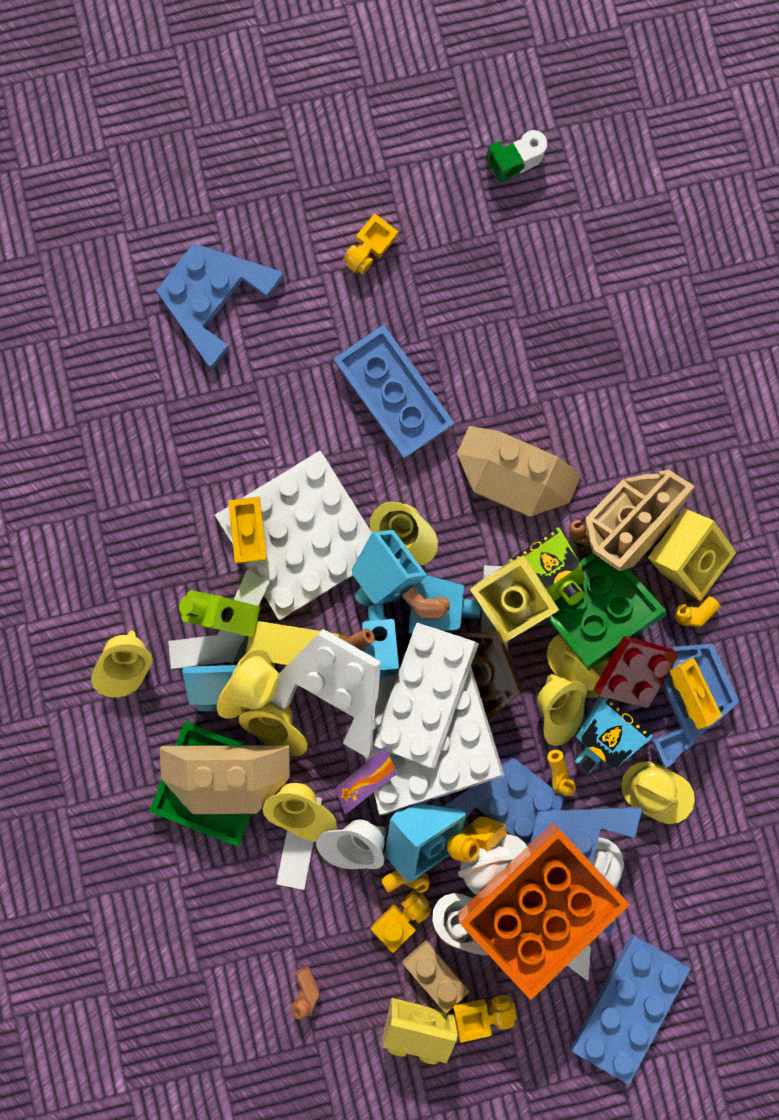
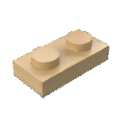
(436, 976)

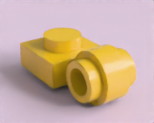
(375, 239)
(481, 833)
(395, 926)
(474, 1018)

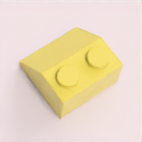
(692, 553)
(514, 598)
(419, 1032)

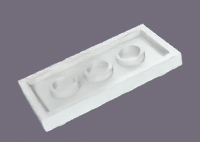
(425, 695)

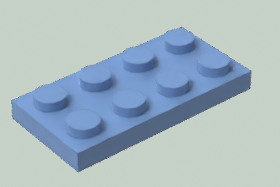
(393, 392)
(630, 1009)

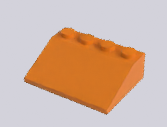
(542, 910)

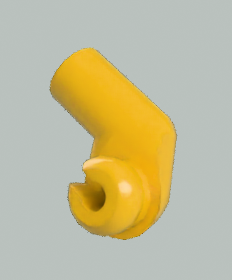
(696, 615)
(560, 774)
(395, 880)

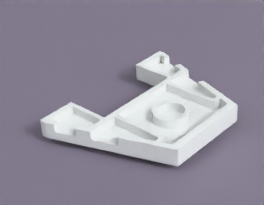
(340, 677)

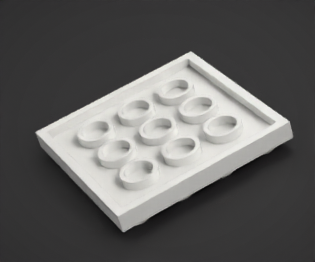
(309, 534)
(464, 760)

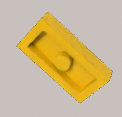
(247, 530)
(695, 693)

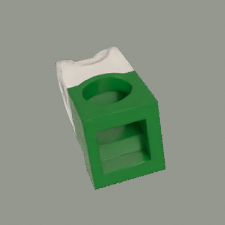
(517, 156)

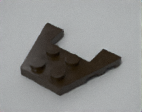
(491, 669)

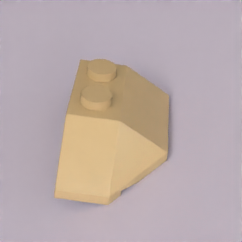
(515, 472)
(635, 516)
(225, 776)

